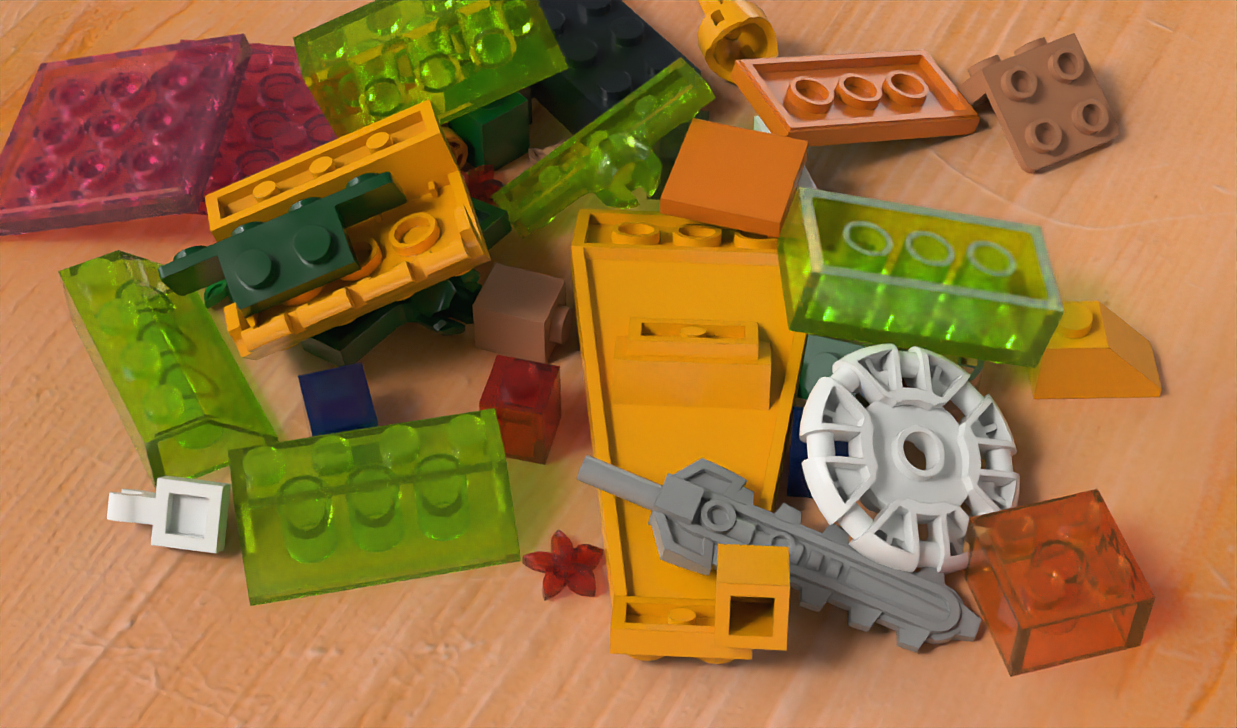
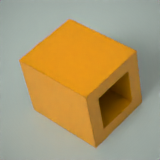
(752, 597)

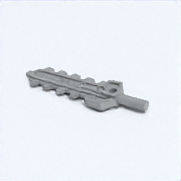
(712, 507)

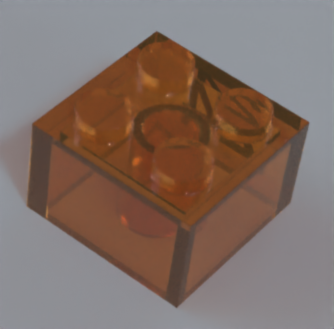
(1056, 582)

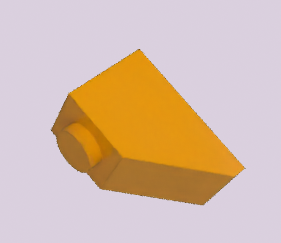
(1095, 358)

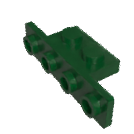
(289, 253)

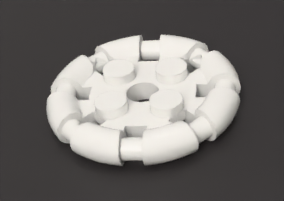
(877, 463)

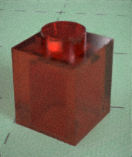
(526, 406)

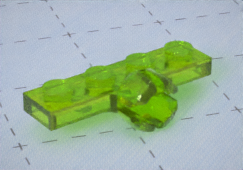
(608, 154)

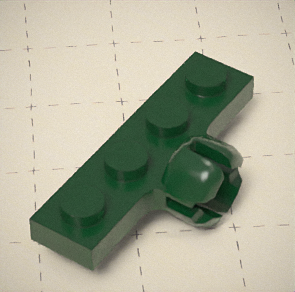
(428, 307)

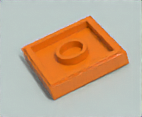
(734, 177)

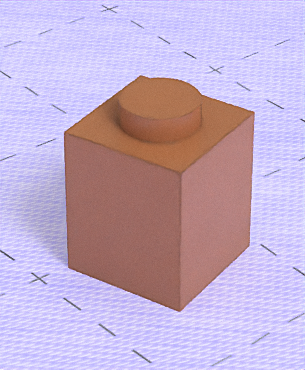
(521, 314)

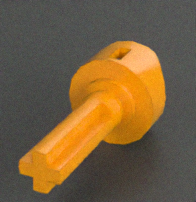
(734, 33)

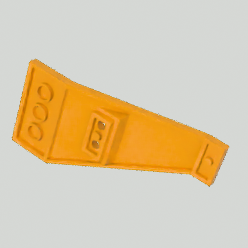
(679, 367)

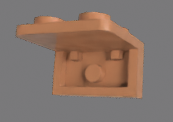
(1044, 101)

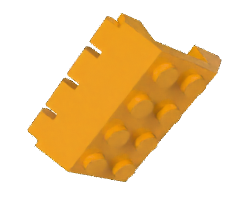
(397, 250)

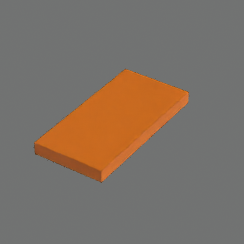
(855, 97)

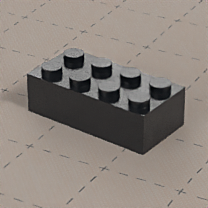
(607, 59)

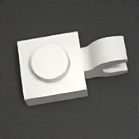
(182, 512)

